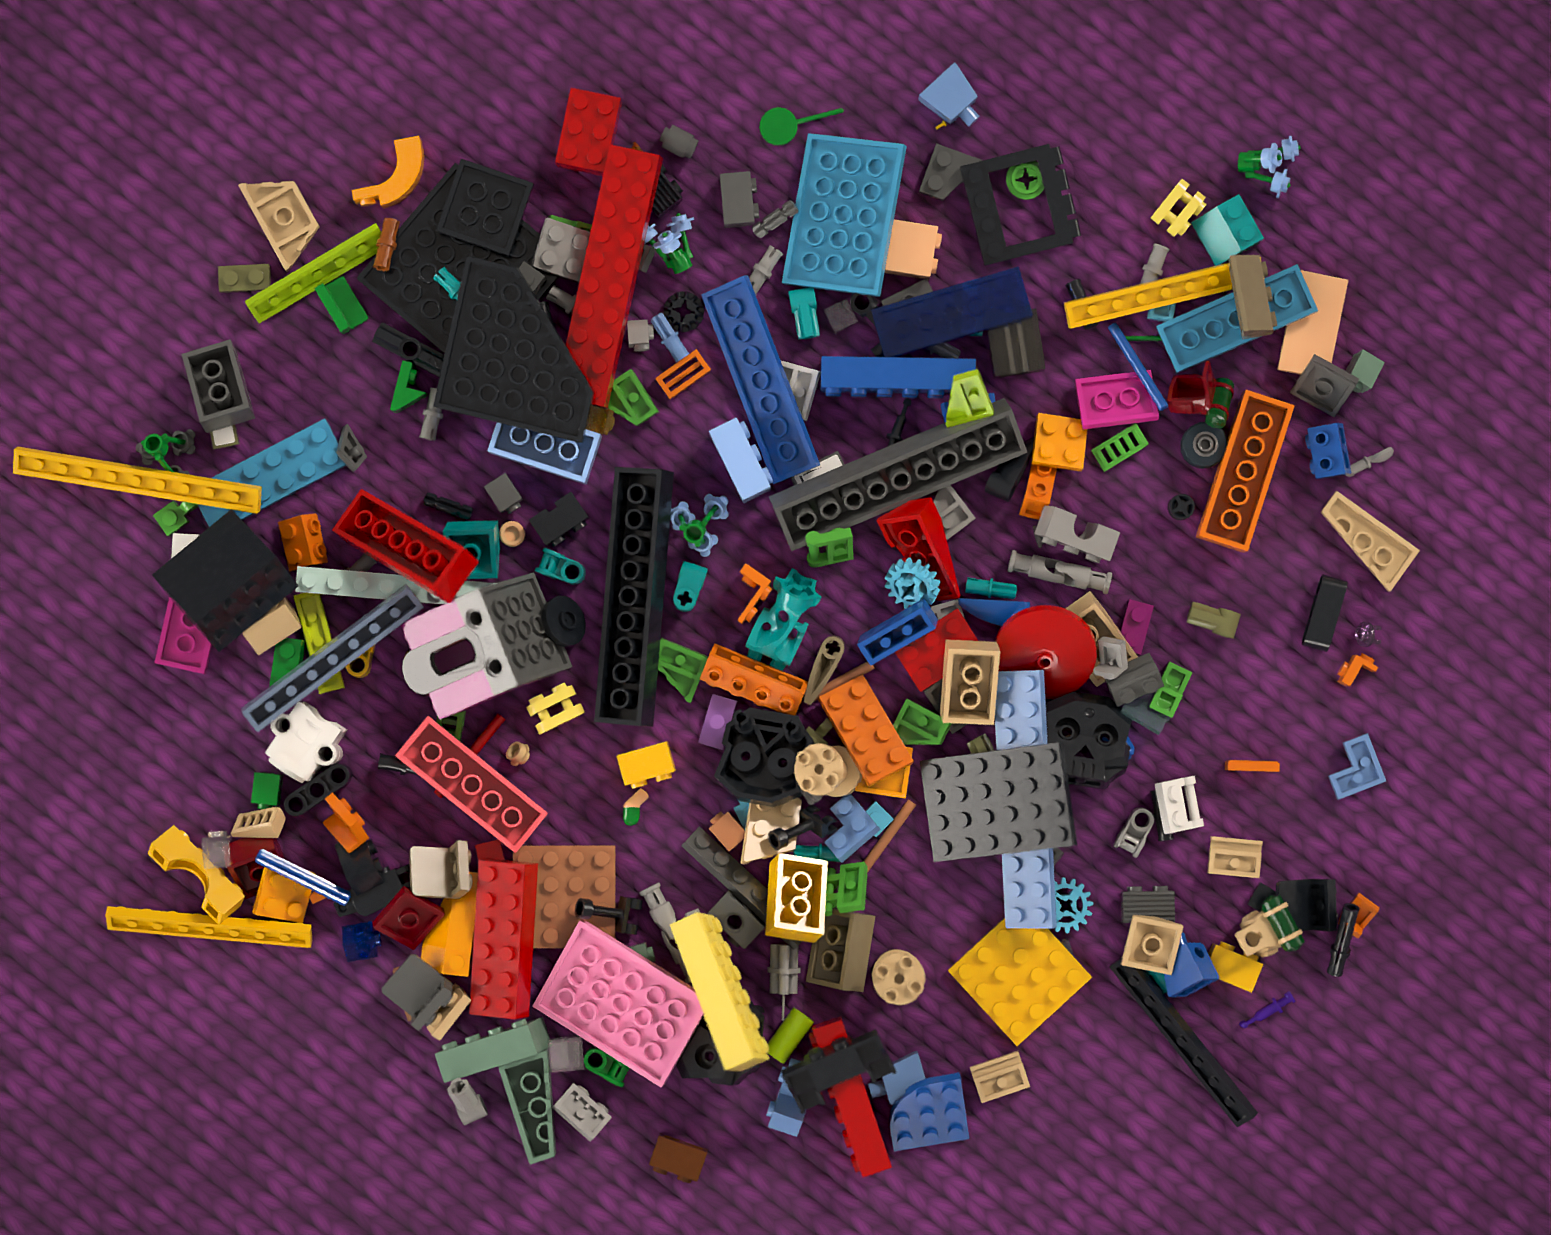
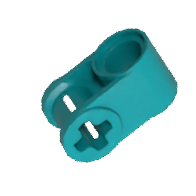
(558, 567)
(691, 582)

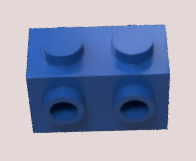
(1328, 451)

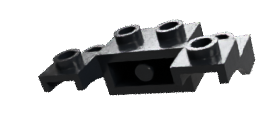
(835, 1064)

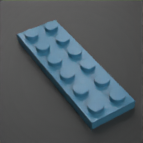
(1216, 327)
(283, 468)

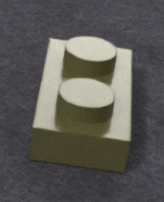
(244, 278)

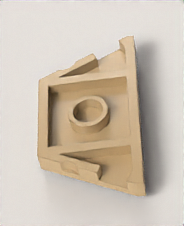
(283, 217)
(763, 820)

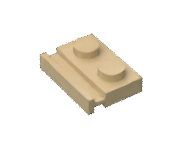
(1234, 857)
(447, 1016)
(999, 1076)

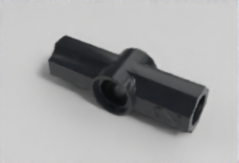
(396, 343)

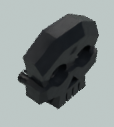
(1087, 720)
(760, 777)
(695, 1057)

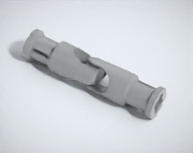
(1064, 573)
(663, 916)

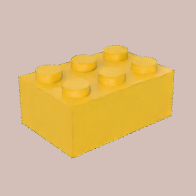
(796, 898)

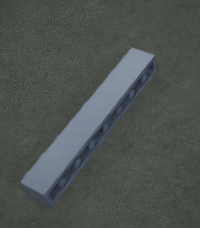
(331, 658)

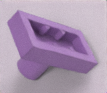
(718, 714)

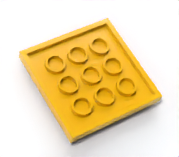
(1019, 977)

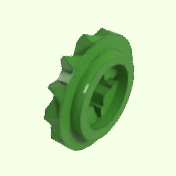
(1018, 188)

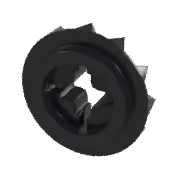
(691, 320)

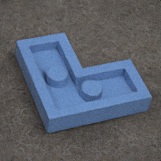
(1364, 768)
(856, 828)

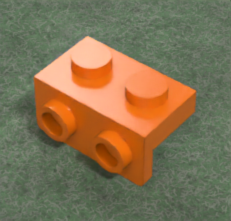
(303, 541)
(344, 825)

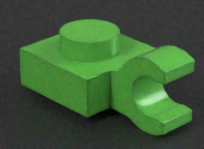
(173, 516)

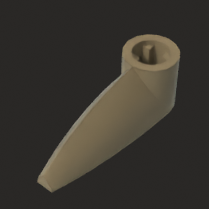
(823, 668)

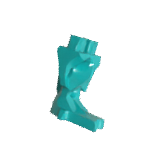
(794, 597)

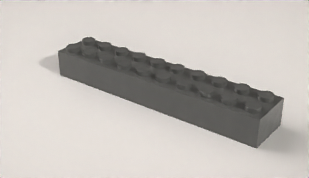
(897, 475)

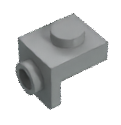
(1112, 658)

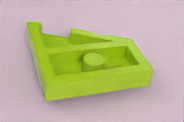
(968, 399)

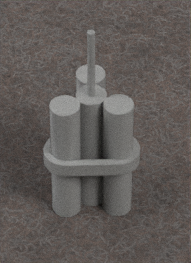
(783, 971)

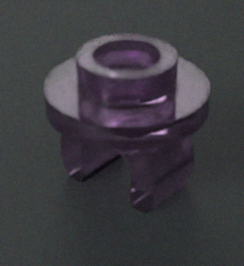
(1366, 633)

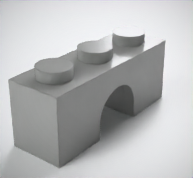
(1058, 527)

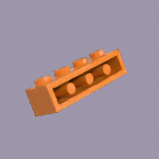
(753, 680)

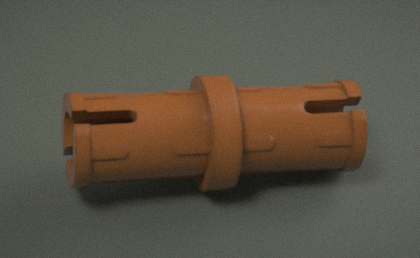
(386, 244)

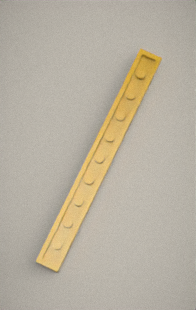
(137, 480)

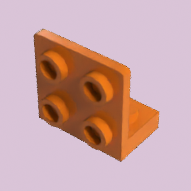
(754, 578)

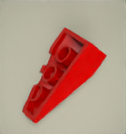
(919, 534)

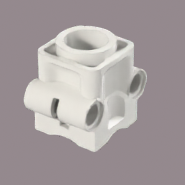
(302, 747)

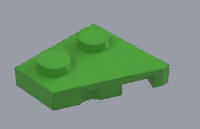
(631, 399)
(920, 725)

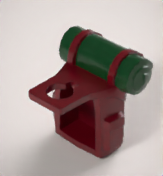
(1202, 396)

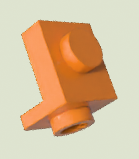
(1349, 670)
(1365, 915)

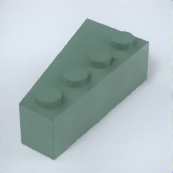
(493, 1049)
(531, 1100)

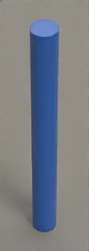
(1138, 366)

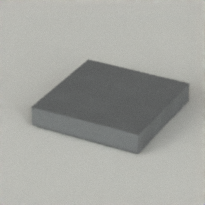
(1324, 385)

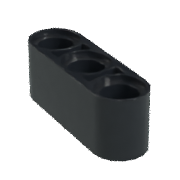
(1324, 613)
(305, 792)

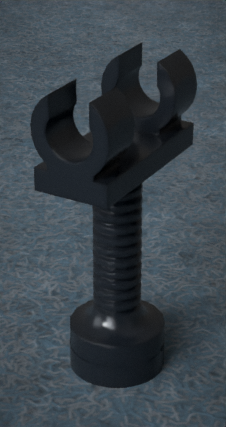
(779, 838)
(585, 909)

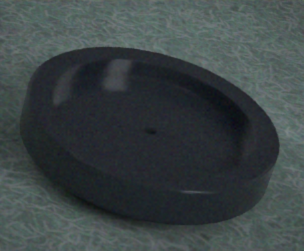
(563, 621)

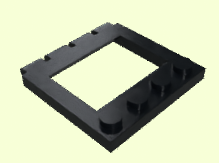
(985, 211)

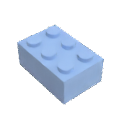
(741, 459)

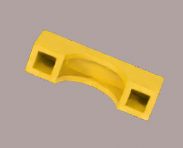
(176, 851)

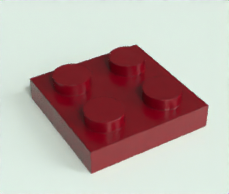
(408, 918)

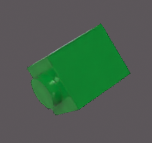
(267, 789)

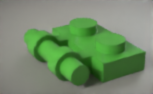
(851, 890)

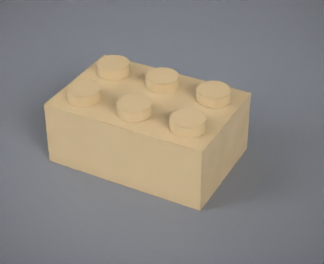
(969, 682)

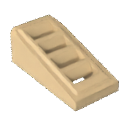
(270, 827)

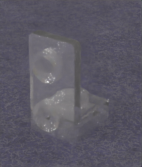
(216, 850)

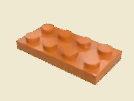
(865, 730)

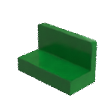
(342, 304)

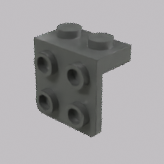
(418, 990)

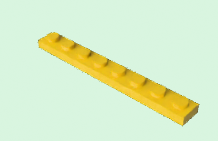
(1148, 295)
(205, 927)

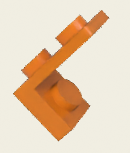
(1038, 491)

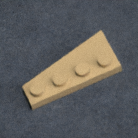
(1374, 543)

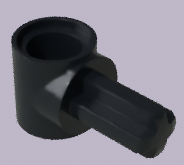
(864, 310)

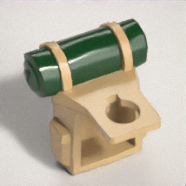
(1269, 929)

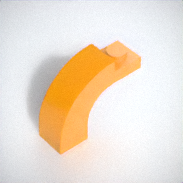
(402, 182)

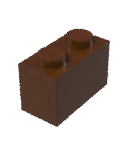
(678, 1158)

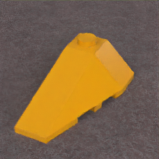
(451, 941)

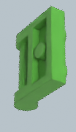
(838, 547)

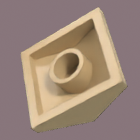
(1152, 944)

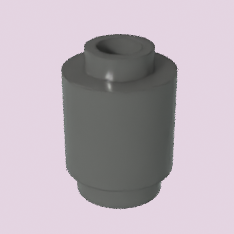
(678, 141)

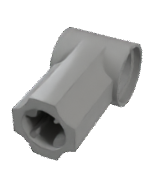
(468, 1104)

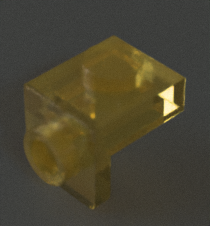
(600, 420)

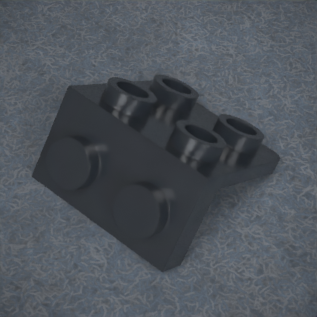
(1310, 902)

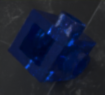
(360, 941)

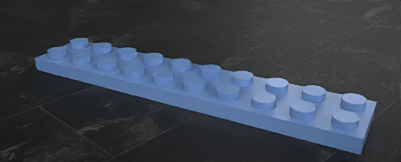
(1026, 874)

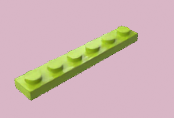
(314, 273)

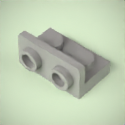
(582, 1111)

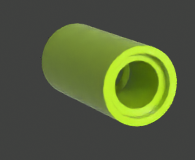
(789, 1035)

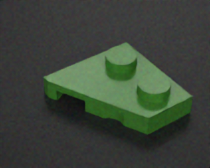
(681, 667)

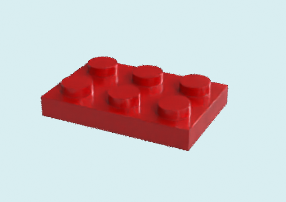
(925, 655)

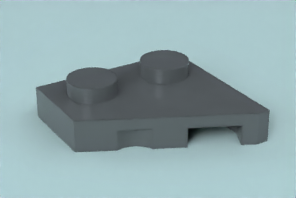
(944, 172)

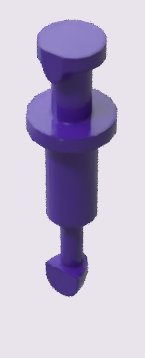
(1269, 1009)

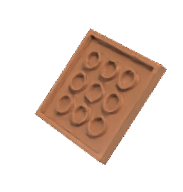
(562, 879)

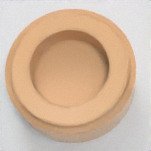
(512, 534)

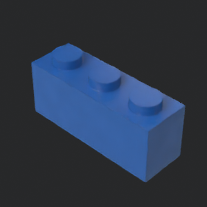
(897, 632)

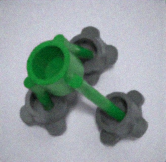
(156, 448)

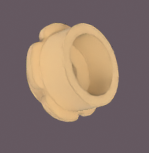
(518, 753)

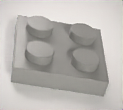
(561, 250)

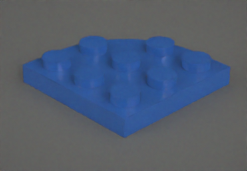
(929, 1114)

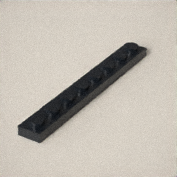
(1185, 1042)

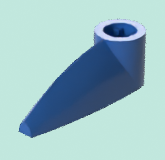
(992, 611)

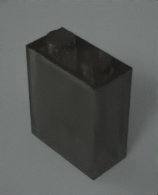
(1016, 348)

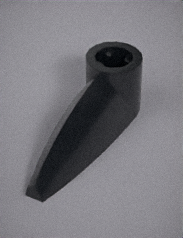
(1007, 476)

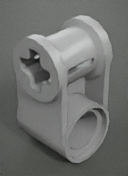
(1134, 833)

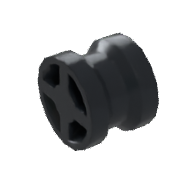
(1184, 505)

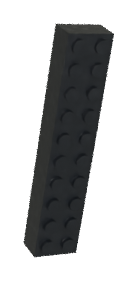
(634, 596)

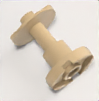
(826, 771)
(898, 977)

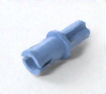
(669, 337)

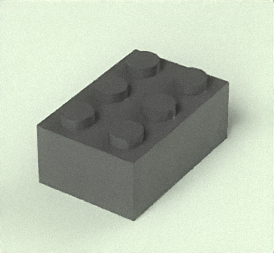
(218, 386)

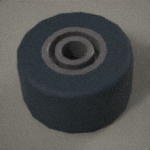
(1196, 449)

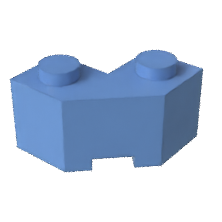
(785, 1112)

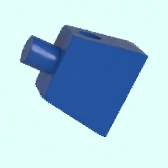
(1191, 969)

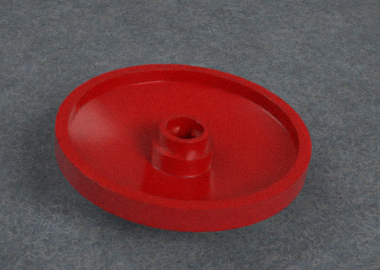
(1049, 641)

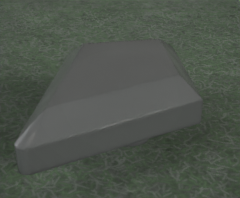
(349, 449)

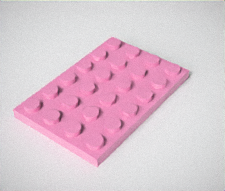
(621, 1003)

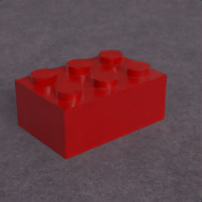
(588, 131)

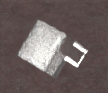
(565, 1053)

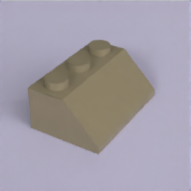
(1251, 296)
(842, 953)

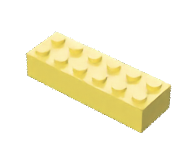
(720, 991)

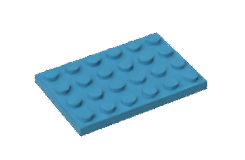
(844, 214)

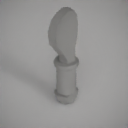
(1366, 462)

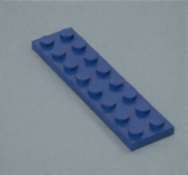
(760, 379)

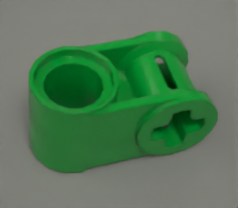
(607, 1068)

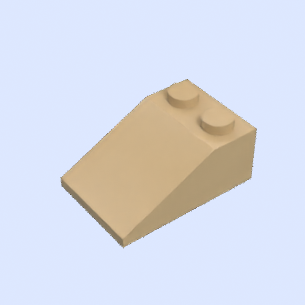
(1100, 624)

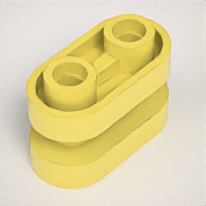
(1179, 223)
(539, 706)

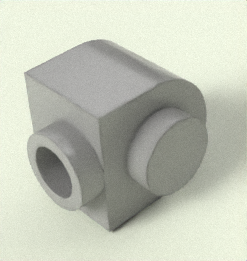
(639, 334)

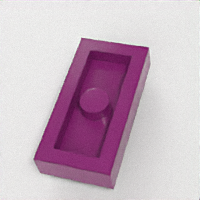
(1136, 624)

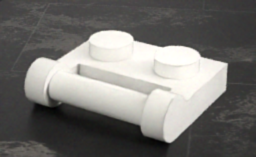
(1173, 807)

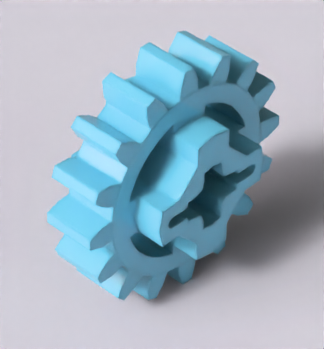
(912, 582)
(1073, 895)

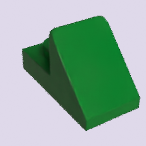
(403, 395)

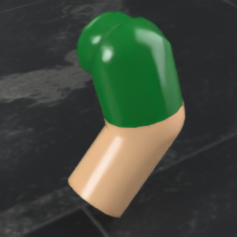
(631, 807)

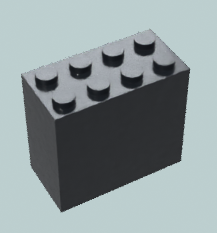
(225, 580)

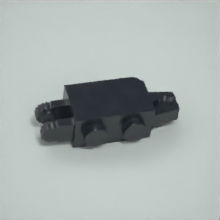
(376, 897)

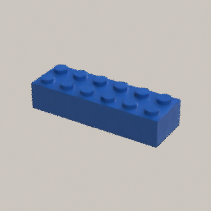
(891, 375)

